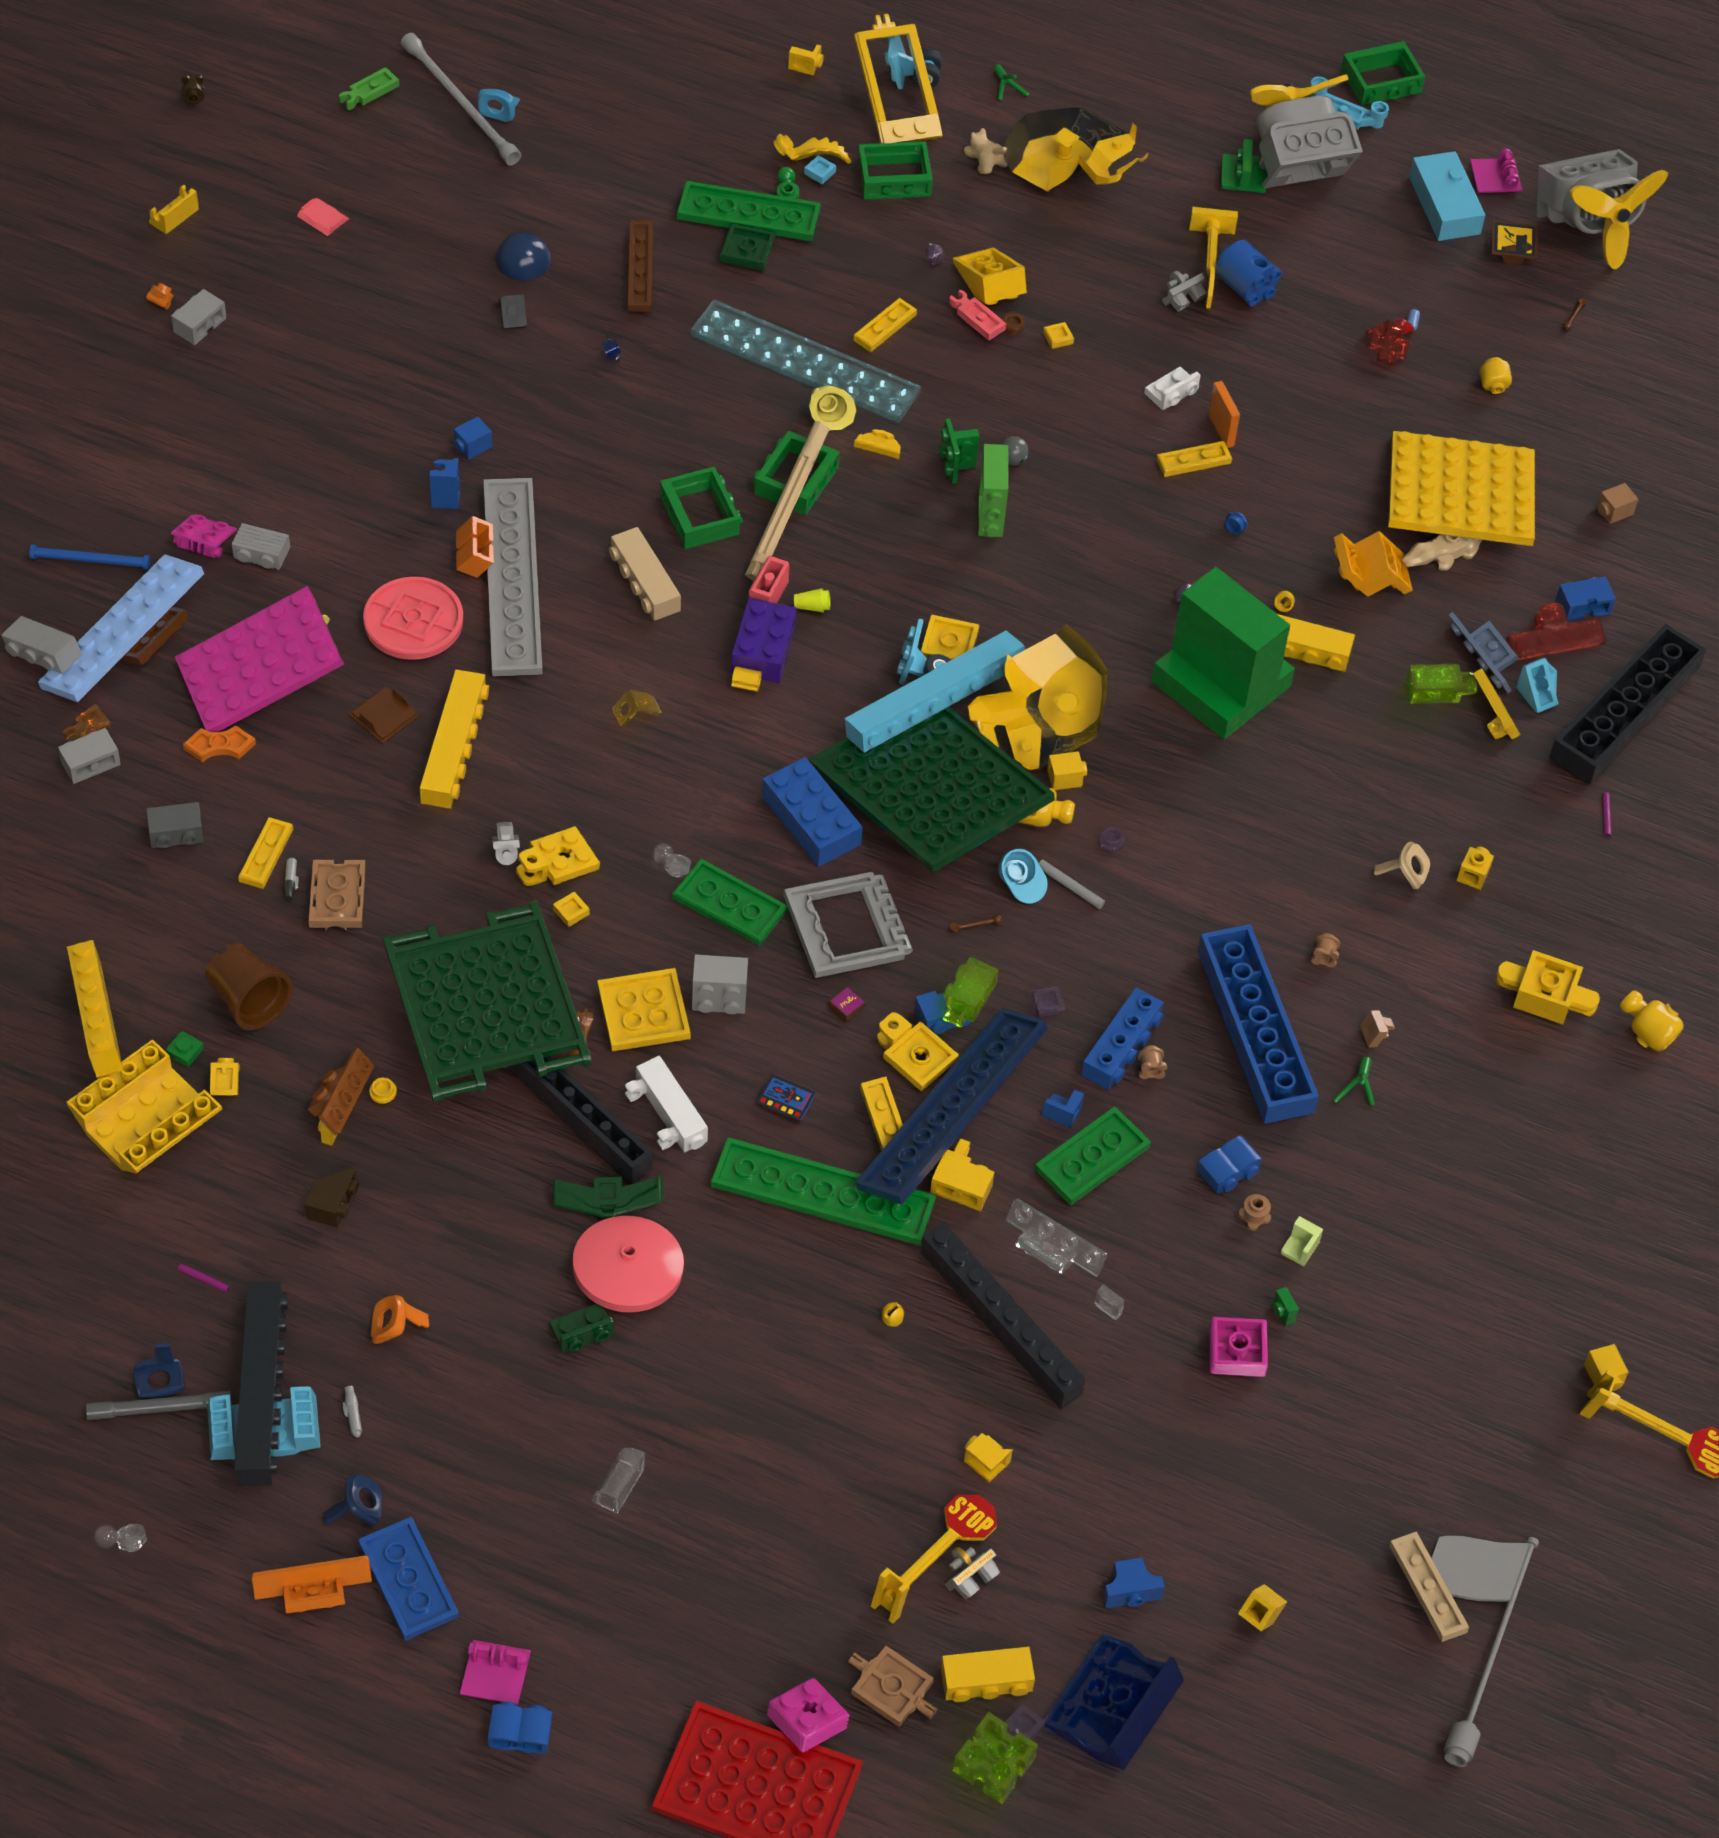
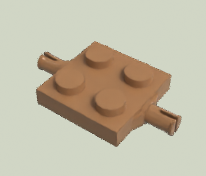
(892, 1686)

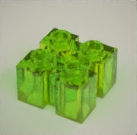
(978, 1757)

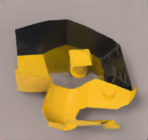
(1060, 142)
(1054, 692)

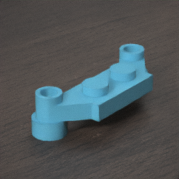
(1360, 116)

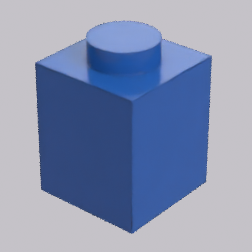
(472, 438)

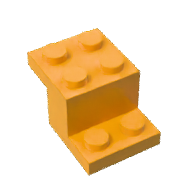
(1372, 564)

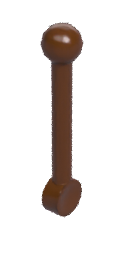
(1581, 303)
(955, 927)

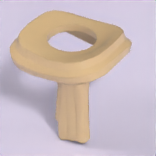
(1404, 863)

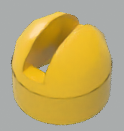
(1288, 605)
(896, 1317)

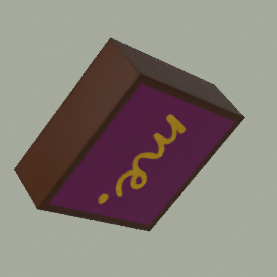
(847, 1003)

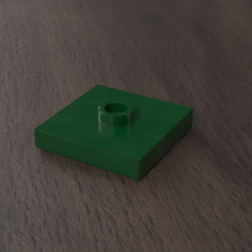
(747, 247)

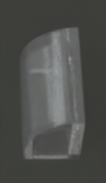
(620, 1479)

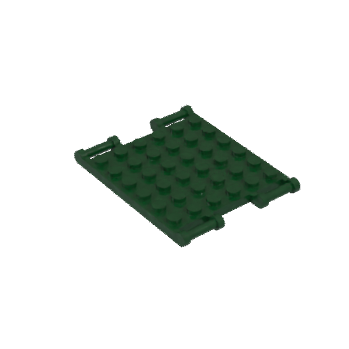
(485, 1000)

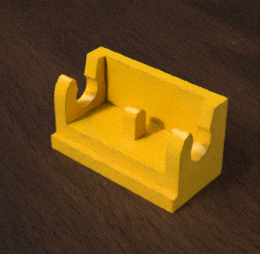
(176, 211)

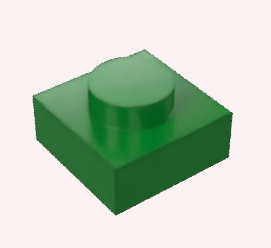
(185, 1049)
(1284, 1306)

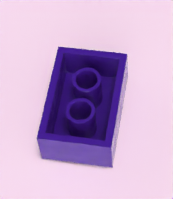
(765, 638)

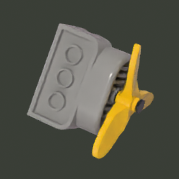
(1303, 134)
(1597, 197)

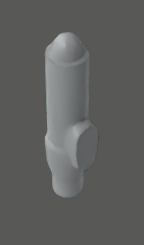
(351, 1411)

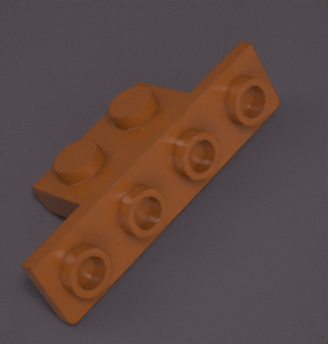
(340, 1091)

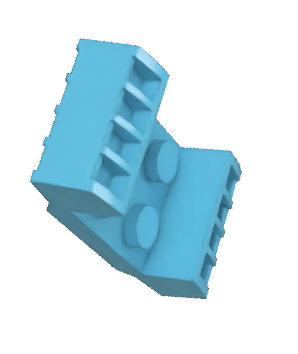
(297, 1431)

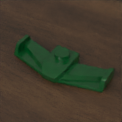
(608, 1196)

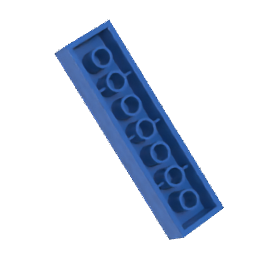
(1257, 1024)

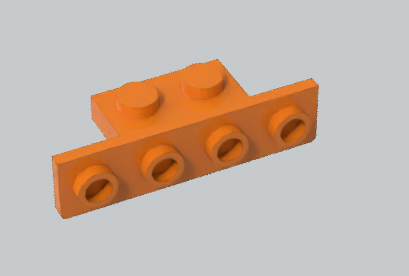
(312, 1584)

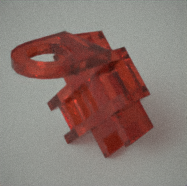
(1391, 339)

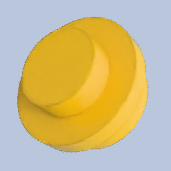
(382, 1090)

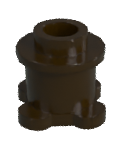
(192, 89)

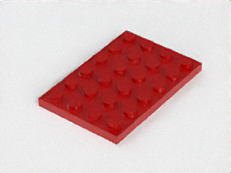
(753, 1780)

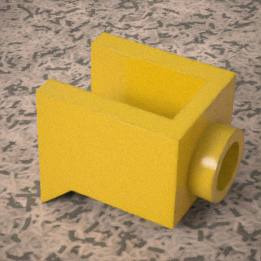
(986, 1456)

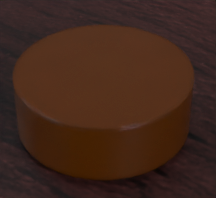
(1014, 324)

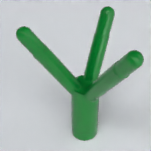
(1006, 78)
(1362, 1078)

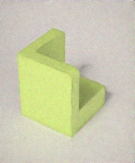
(1302, 1241)

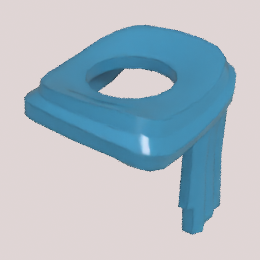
(508, 101)

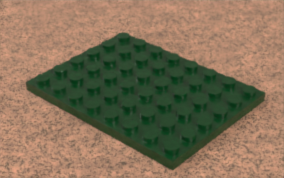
(935, 787)

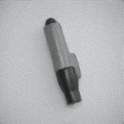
(291, 879)

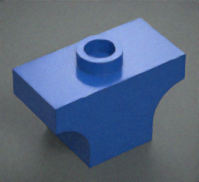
(1132, 1585)

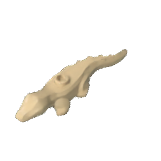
(1443, 549)

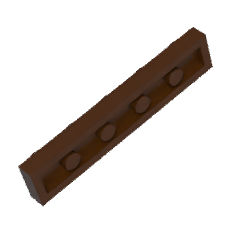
(640, 266)

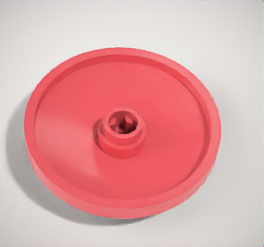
(627, 1264)

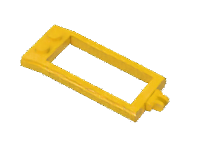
(906, 129)

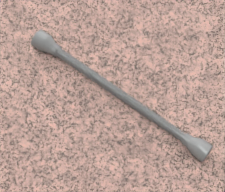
(507, 151)

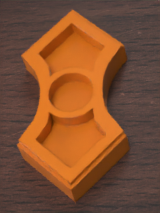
(208, 744)

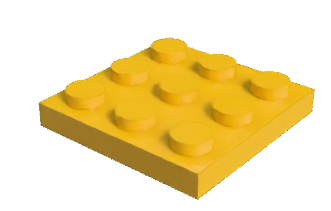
(643, 1009)

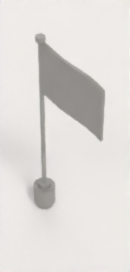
(1479, 1572)

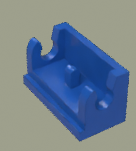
(445, 484)

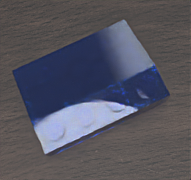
(1114, 1701)

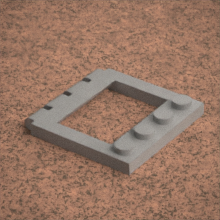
(882, 912)

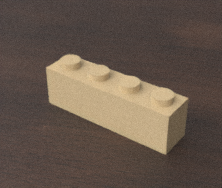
(645, 574)

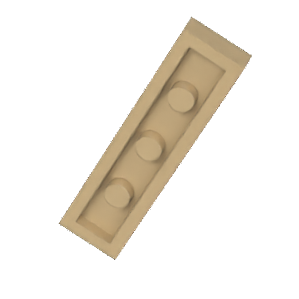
(1429, 1586)

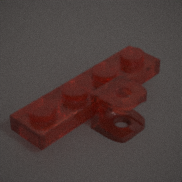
(1555, 635)

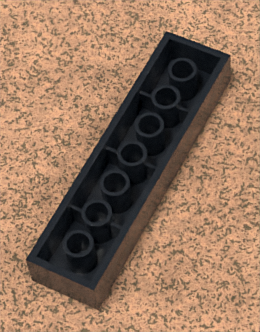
(1627, 704)

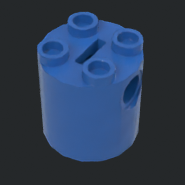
(1247, 272)

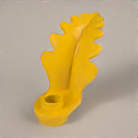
(809, 148)

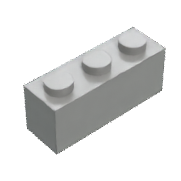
(41, 645)

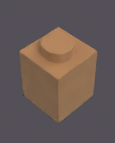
(1617, 503)

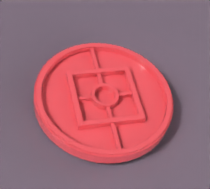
(413, 618)

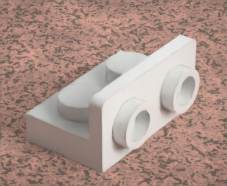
(1172, 388)

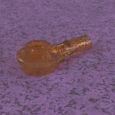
(585, 1019)

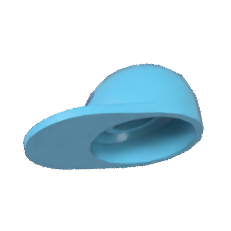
(1023, 875)

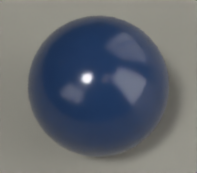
(523, 256)

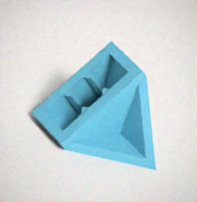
(1538, 685)

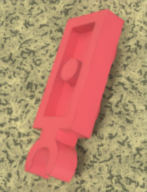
(977, 315)

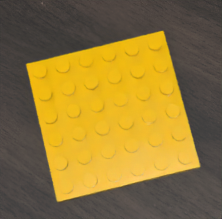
(1462, 488)

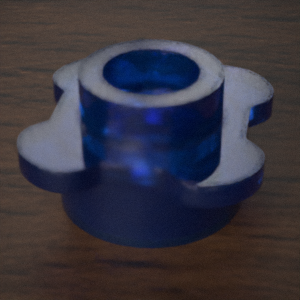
(611, 349)

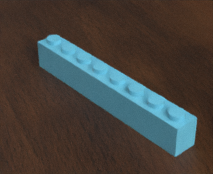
(931, 692)

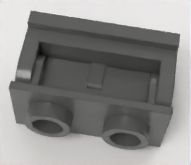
(175, 825)

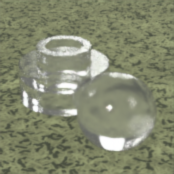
(675, 864)
(128, 1537)

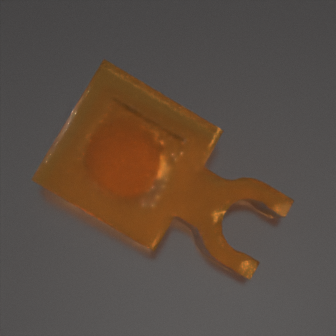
(89, 721)

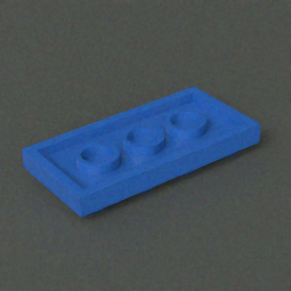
(408, 1578)

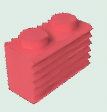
(770, 580)

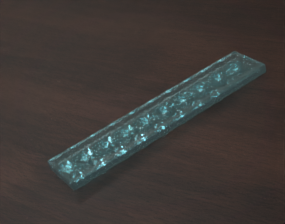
(805, 360)

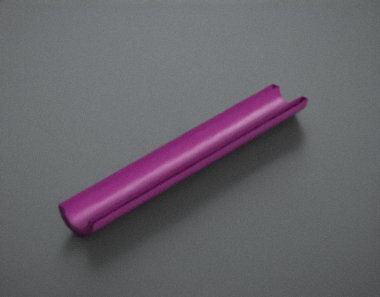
(1606, 813)
(203, 1277)

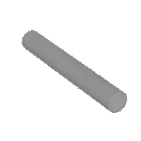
(1071, 884)

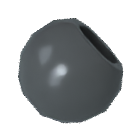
(1017, 450)

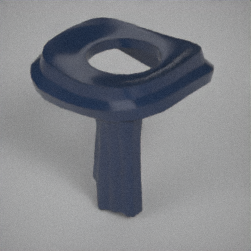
(162, 1362)
(353, 1503)

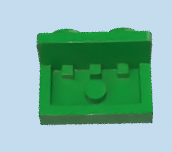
(1243, 170)
(958, 449)

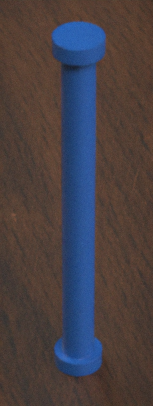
(36, 551)

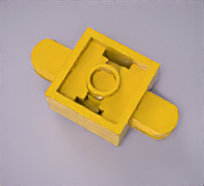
(1553, 977)

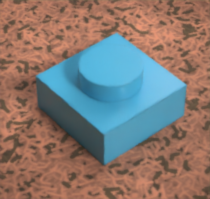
(820, 169)

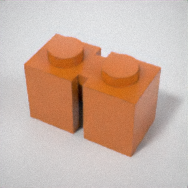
(474, 547)

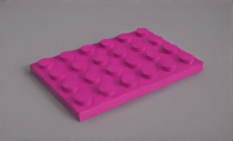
(259, 660)

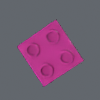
(1496, 174)
(202, 535)
(495, 1672)

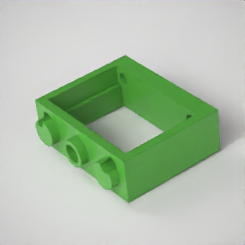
(993, 490)

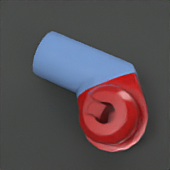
(1412, 321)

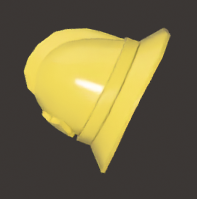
(832, 407)

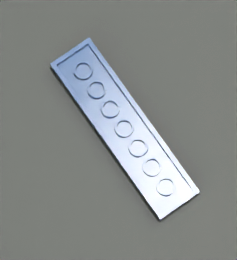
(123, 626)

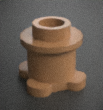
(1326, 950)
(1152, 1063)
(1255, 1211)

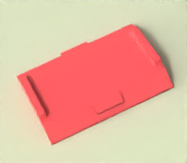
(322, 216)

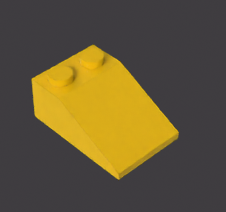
(991, 275)

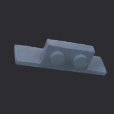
(1490, 647)

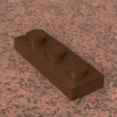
(156, 636)

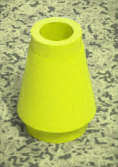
(814, 600)

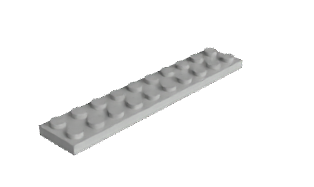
(513, 578)

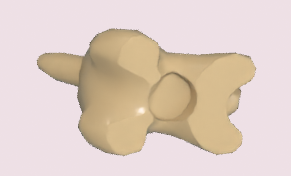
(986, 152)

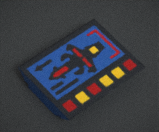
(786, 1097)

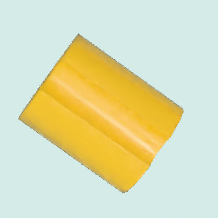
(746, 679)

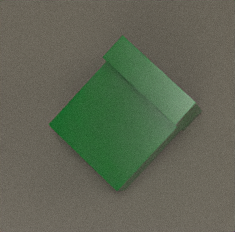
(1224, 654)

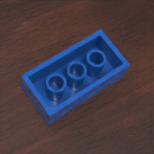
(812, 811)

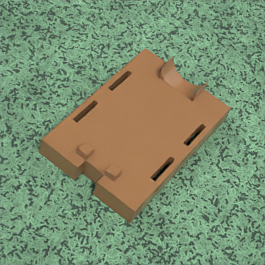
(337, 894)

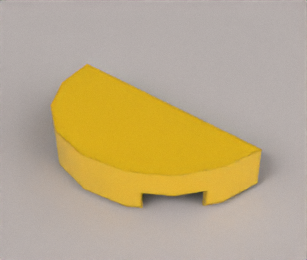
(879, 442)

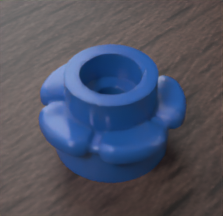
(1235, 522)

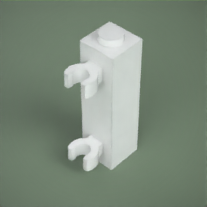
(671, 1104)

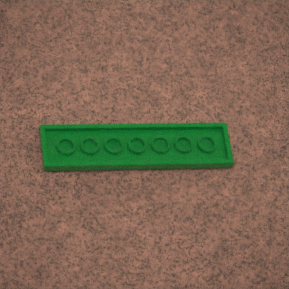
(818, 1191)

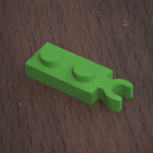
(369, 88)

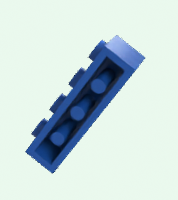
(1122, 1039)

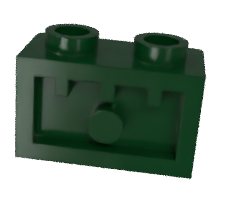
(582, 1328)

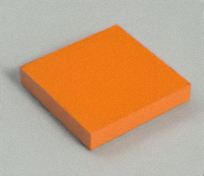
(1224, 414)

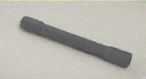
(111, 1409)

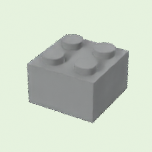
(719, 984)

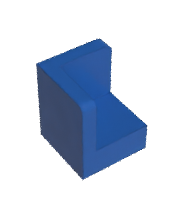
(1063, 1110)

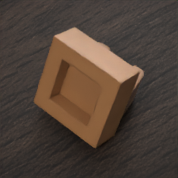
(1376, 1028)

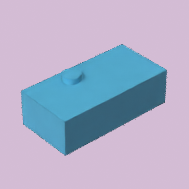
(1447, 196)

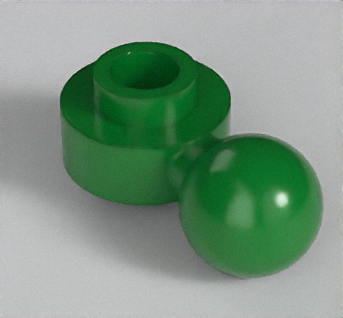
(786, 177)

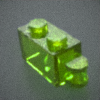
(1439, 683)
(969, 992)

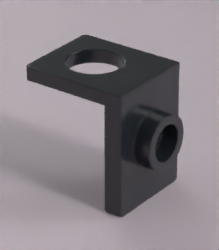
(513, 311)

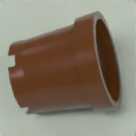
(249, 986)

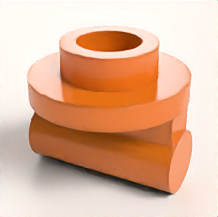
(160, 295)

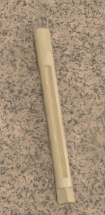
(788, 498)

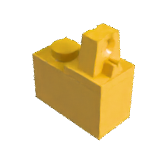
(960, 1179)

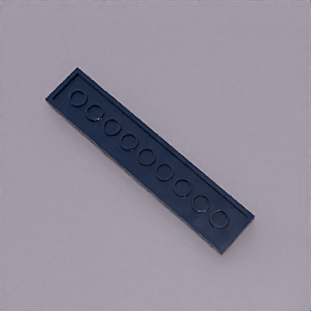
(951, 1106)

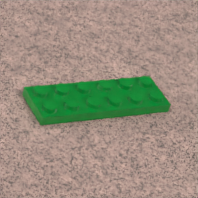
(749, 209)

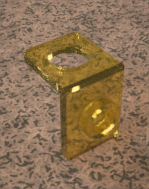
(637, 702)

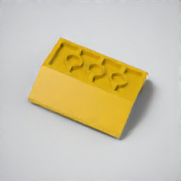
(141, 1109)

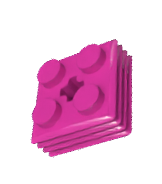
(1252, 1338)
(808, 1714)

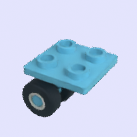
(903, 65)
(914, 660)

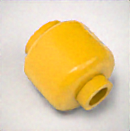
(1495, 375)

